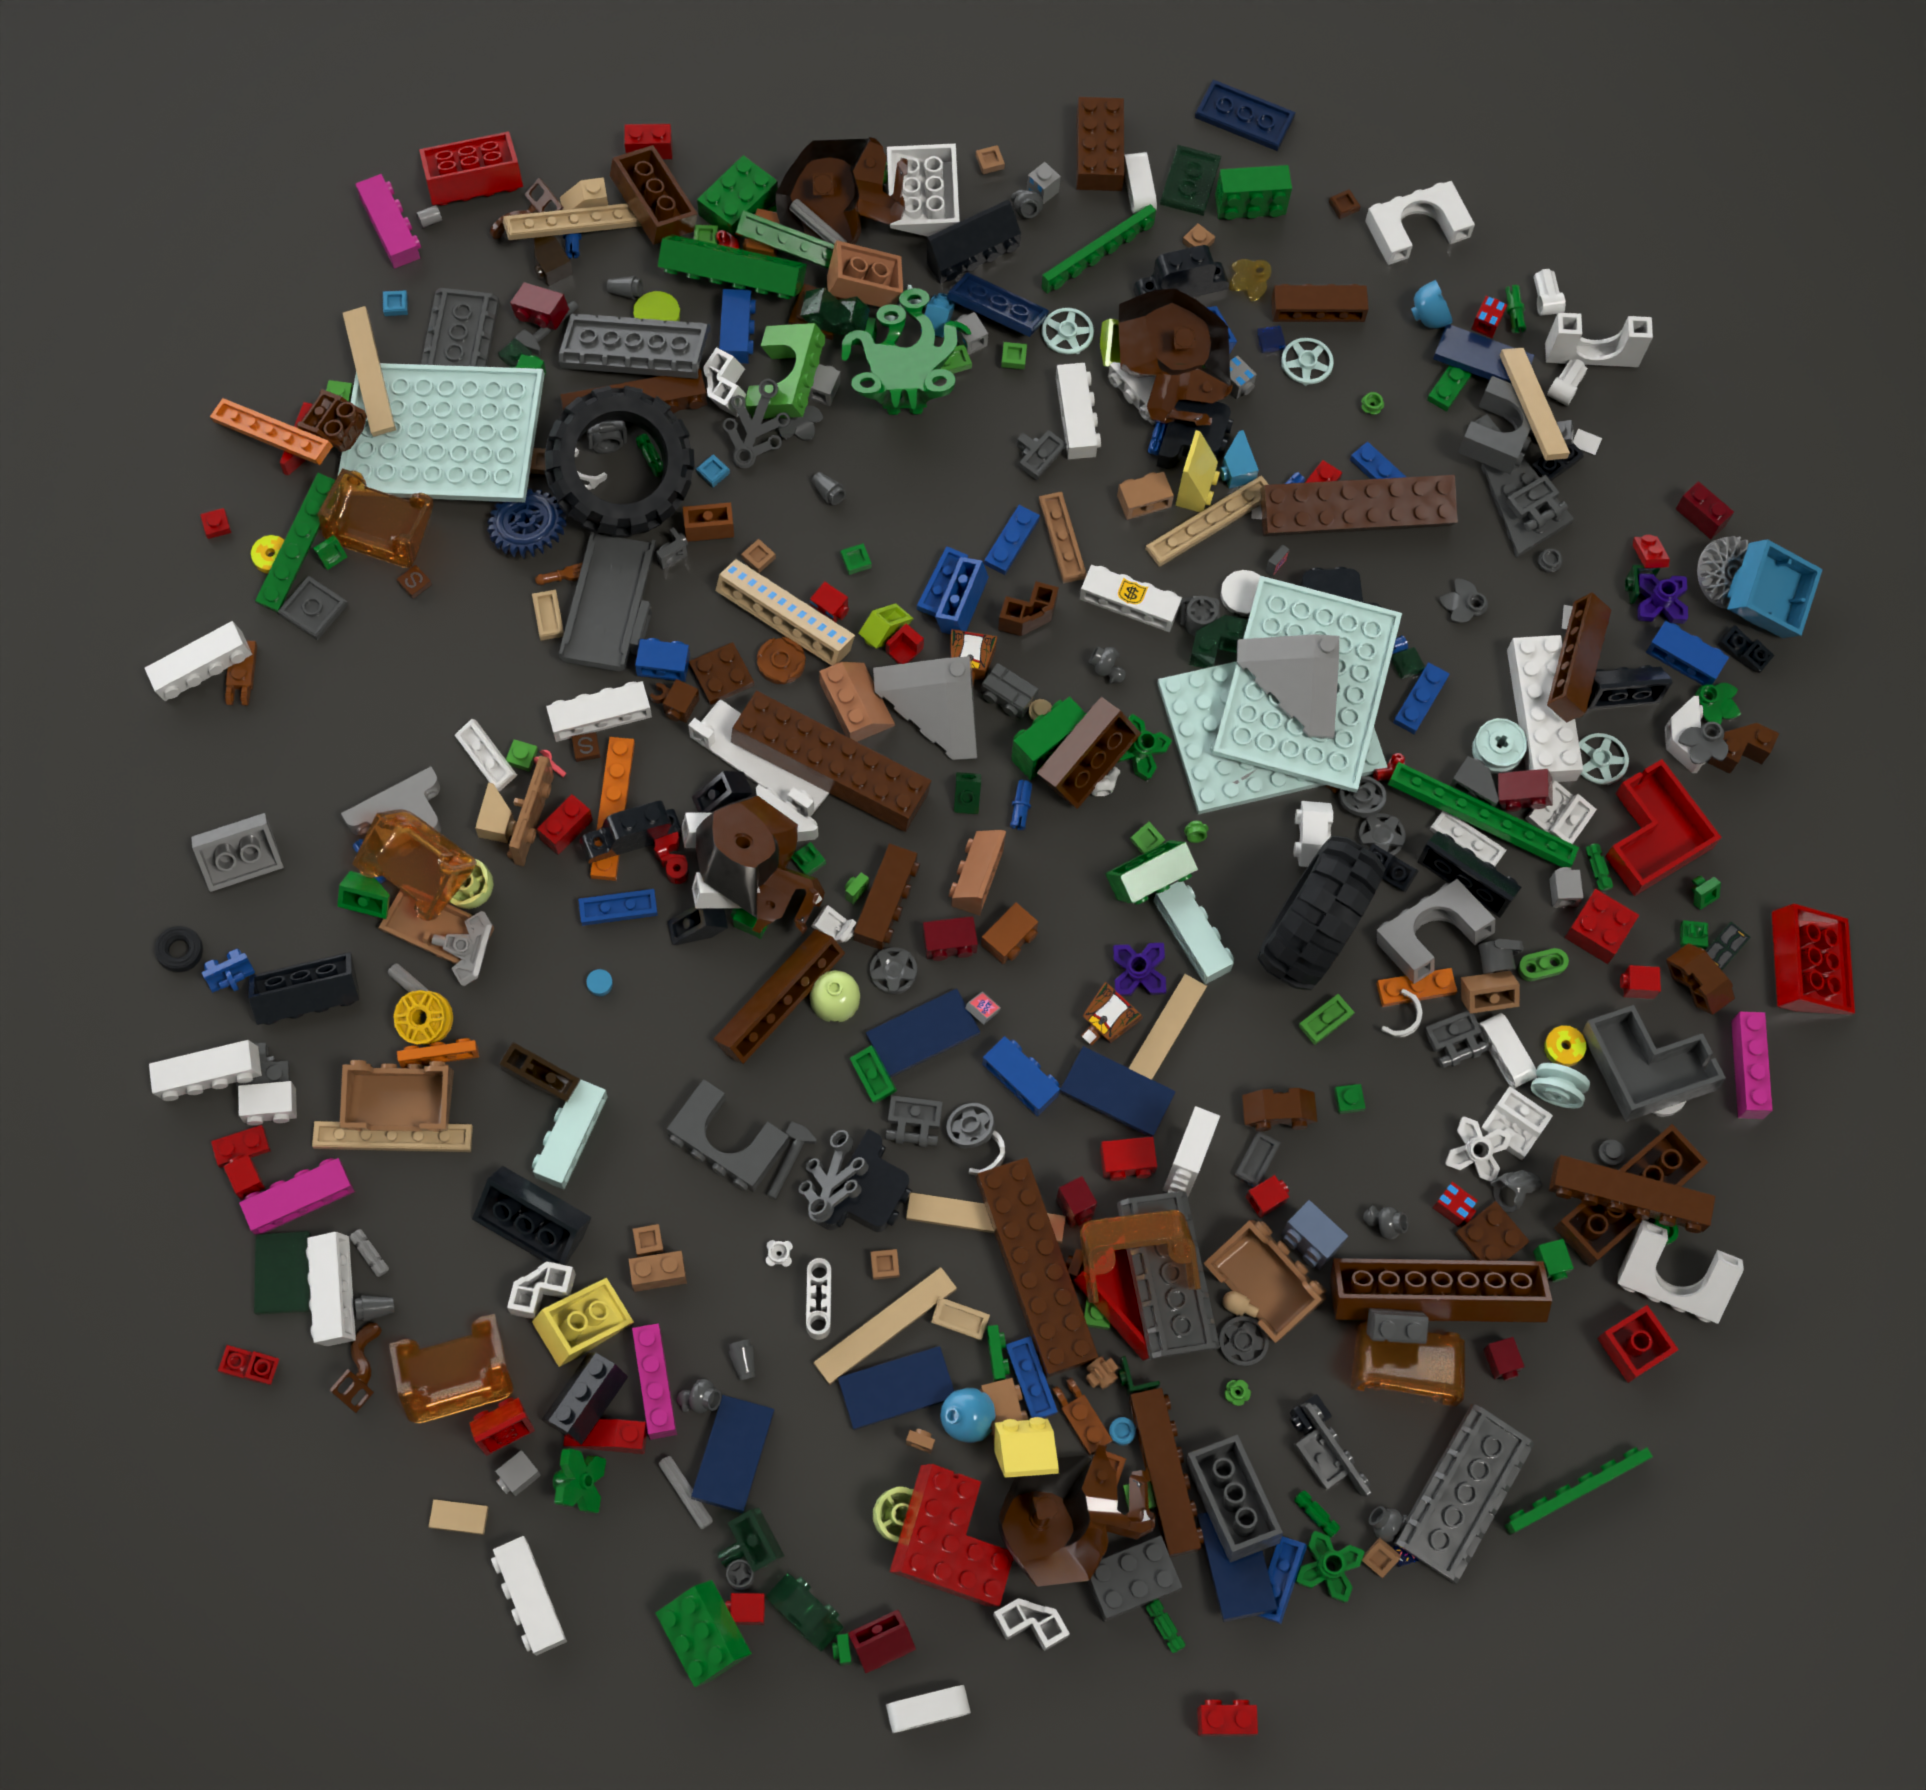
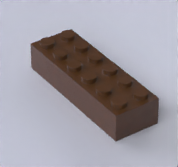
(1596, 1229)

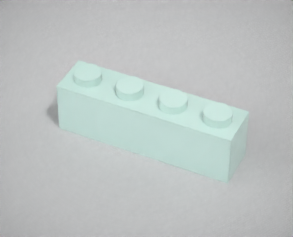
(1194, 932)
(569, 1135)

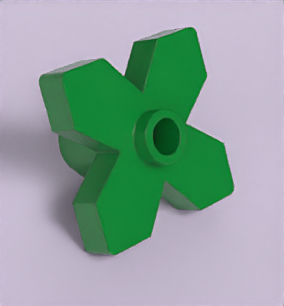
(1143, 749)
(577, 1480)
(1342, 1561)

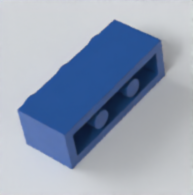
(737, 324)
(962, 595)
(1687, 654)
(1021, 1075)

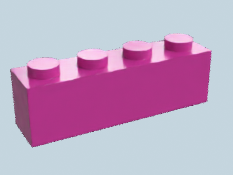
(388, 221)
(1751, 1065)
(296, 1196)
(654, 1381)

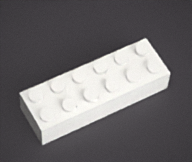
(1550, 740)

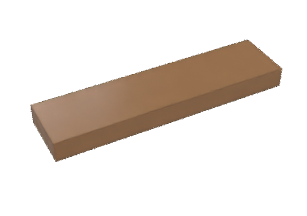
(1062, 537)

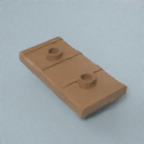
(531, 810)
(406, 925)

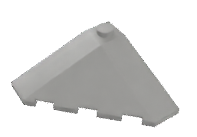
(1299, 674)
(936, 698)

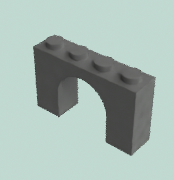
(1494, 447)
(746, 1166)

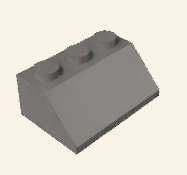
(237, 852)

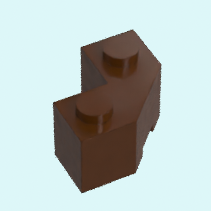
(1022, 616)
(1748, 741)
(1706, 981)
(1290, 1108)

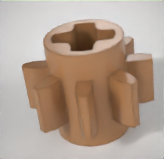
(1102, 1373)

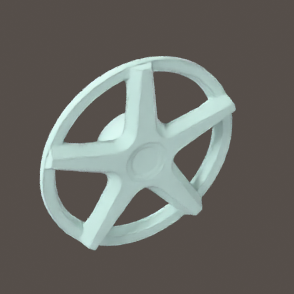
(1067, 331)
(1307, 361)
(1602, 758)

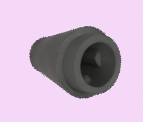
(626, 286)
(831, 490)
(373, 1307)
(742, 1357)

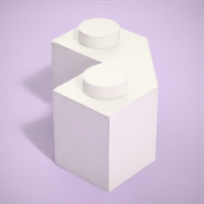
(722, 374)
(1314, 827)
(528, 1291)
(1043, 1621)

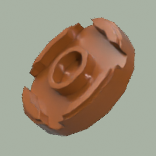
(781, 660)

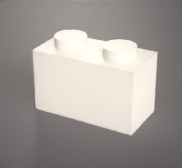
(267, 1102)

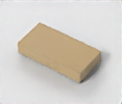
(548, 615)
(960, 1318)
(458, 1517)

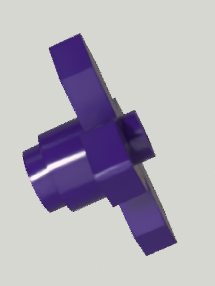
(1662, 597)
(1130, 960)

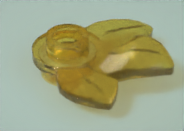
(1248, 279)

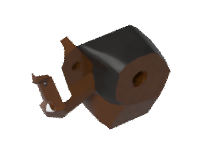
(839, 185)
(1171, 339)
(750, 848)
(1062, 1519)

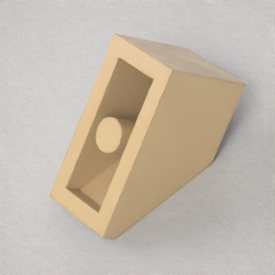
(585, 194)
(495, 817)

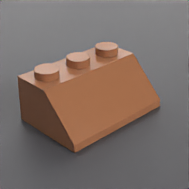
(866, 274)
(854, 700)
(977, 871)

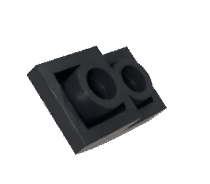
(1556, 467)
(1748, 652)
(1396, 870)

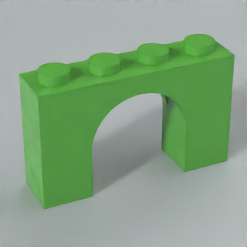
(790, 341)

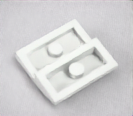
(1566, 815)
(1520, 1118)

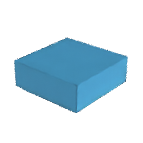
(395, 303)
(713, 471)

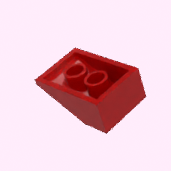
(501, 1426)

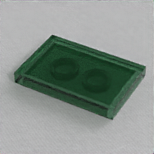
(1190, 180)
(281, 1273)

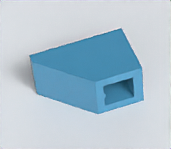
(939, 312)

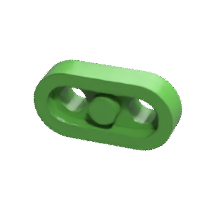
(1541, 964)

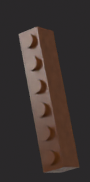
(675, 391)
(1579, 657)
(779, 996)
(1632, 1194)
(1168, 1483)

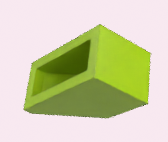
(1110, 342)
(884, 624)

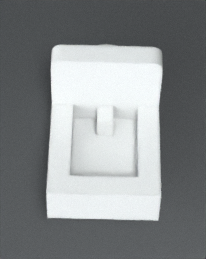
(834, 924)

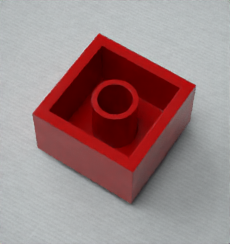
(1601, 926)
(1637, 1343)

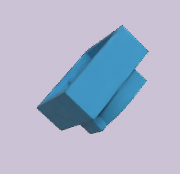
(1774, 589)

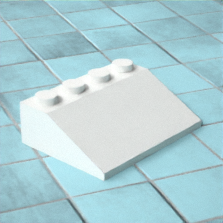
(928, 188)

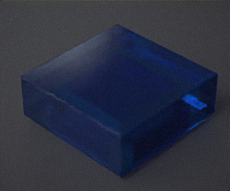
(1271, 339)

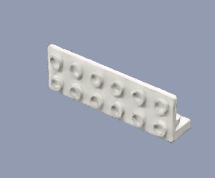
(715, 735)

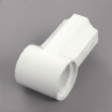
(1549, 298)
(1566, 384)

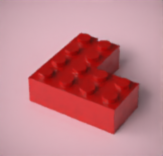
(1670, 832)
(1119, 1302)
(935, 1541)

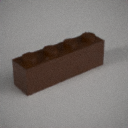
(1319, 303)
(886, 896)

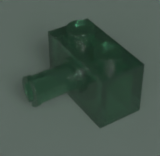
(753, 1541)

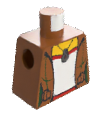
(977, 646)
(1109, 1016)

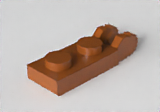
(241, 677)
(1082, 1418)

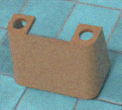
(396, 1097)
(1268, 1277)

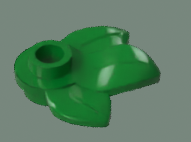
(1721, 702)

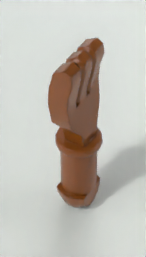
(570, 573)

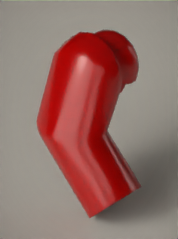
(726, 239)
(1386, 773)

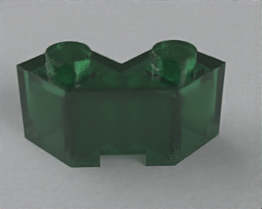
(834, 314)
(1217, 635)
(804, 1611)

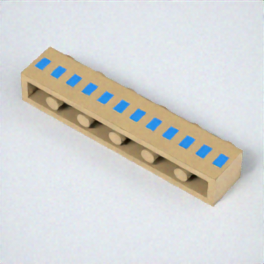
(785, 612)

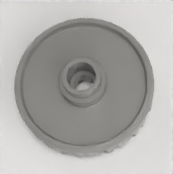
(1718, 566)

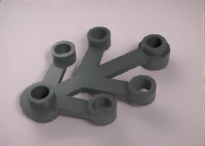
(754, 427)
(823, 1207)

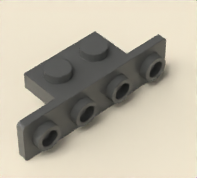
(1325, 1455)

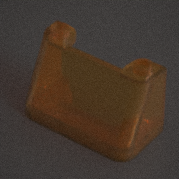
(375, 520)
(414, 860)
(1412, 1368)
(452, 1373)

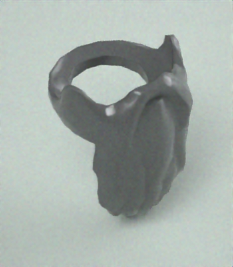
(1520, 1182)

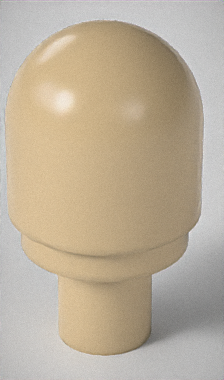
(1239, 1304)

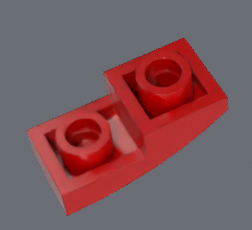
(248, 1365)

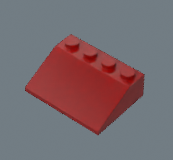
(471, 168)
(1812, 961)

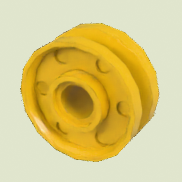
(408, 1015)

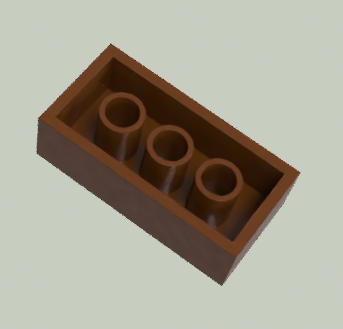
(1100, 144)
(653, 194)
(1089, 752)

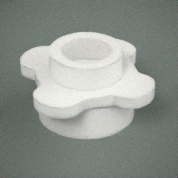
(784, 1247)

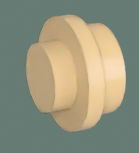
(1038, 708)

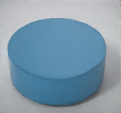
(599, 982)
(1122, 1431)

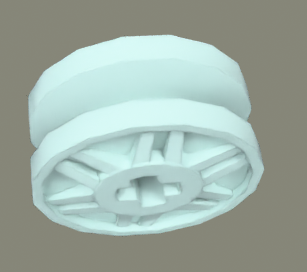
(1507, 735)
(1560, 1085)

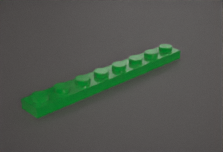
(1483, 815)

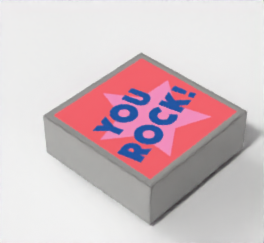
(982, 1007)

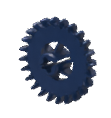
(526, 521)

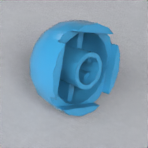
(1431, 307)
(968, 1415)

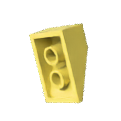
(1198, 476)
(581, 1321)

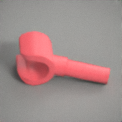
(556, 768)

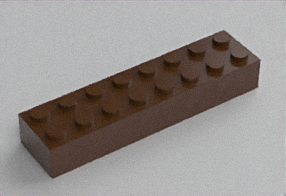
(1358, 505)
(830, 761)
(1036, 1267)
(1442, 1289)

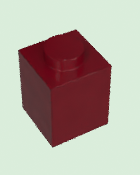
(1504, 1359)

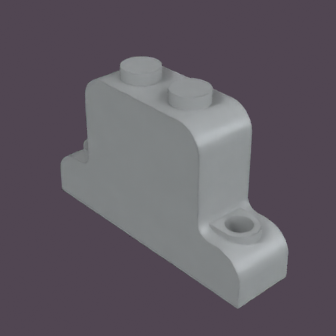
(407, 795)

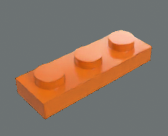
(1435, 985)
(438, 1051)

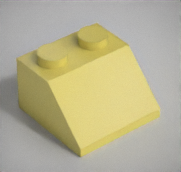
(1025, 1447)

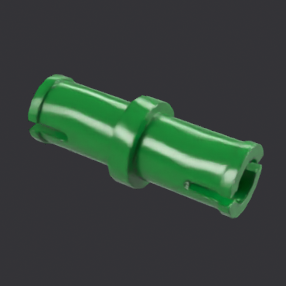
(1515, 309)

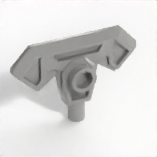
(468, 947)

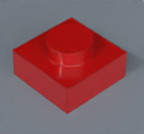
(215, 523)

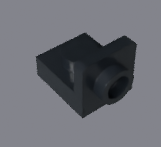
(1300, 1420)

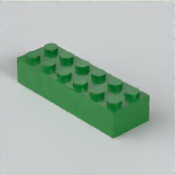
(731, 265)

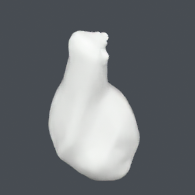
(1107, 784)

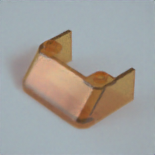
(1103, 1236)

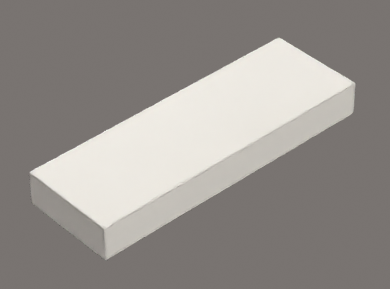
(485, 754)
(1468, 837)

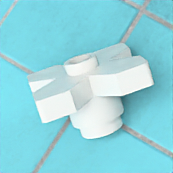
(1491, 1143)

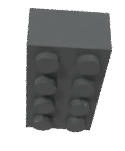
(1234, 1498)

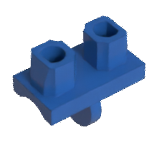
(229, 972)

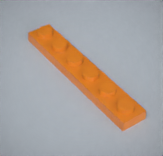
(271, 431)
(613, 797)

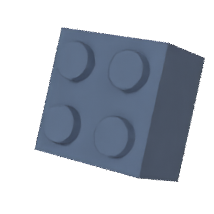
(1313, 1235)

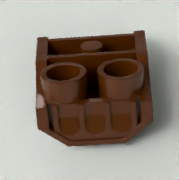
(334, 420)

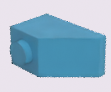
(1239, 463)

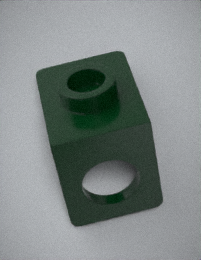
(1631, 580)
(967, 793)
(1125, 1379)

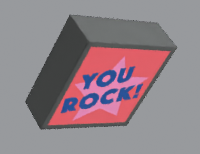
(1277, 560)

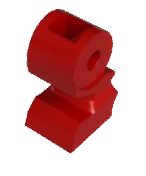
(675, 864)

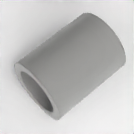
(429, 216)

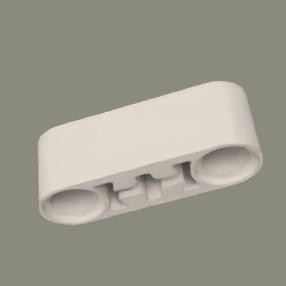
(1139, 181)
(1507, 1050)
(811, 1313)
(928, 1708)

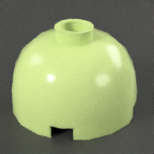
(475, 889)
(835, 996)
(891, 1511)

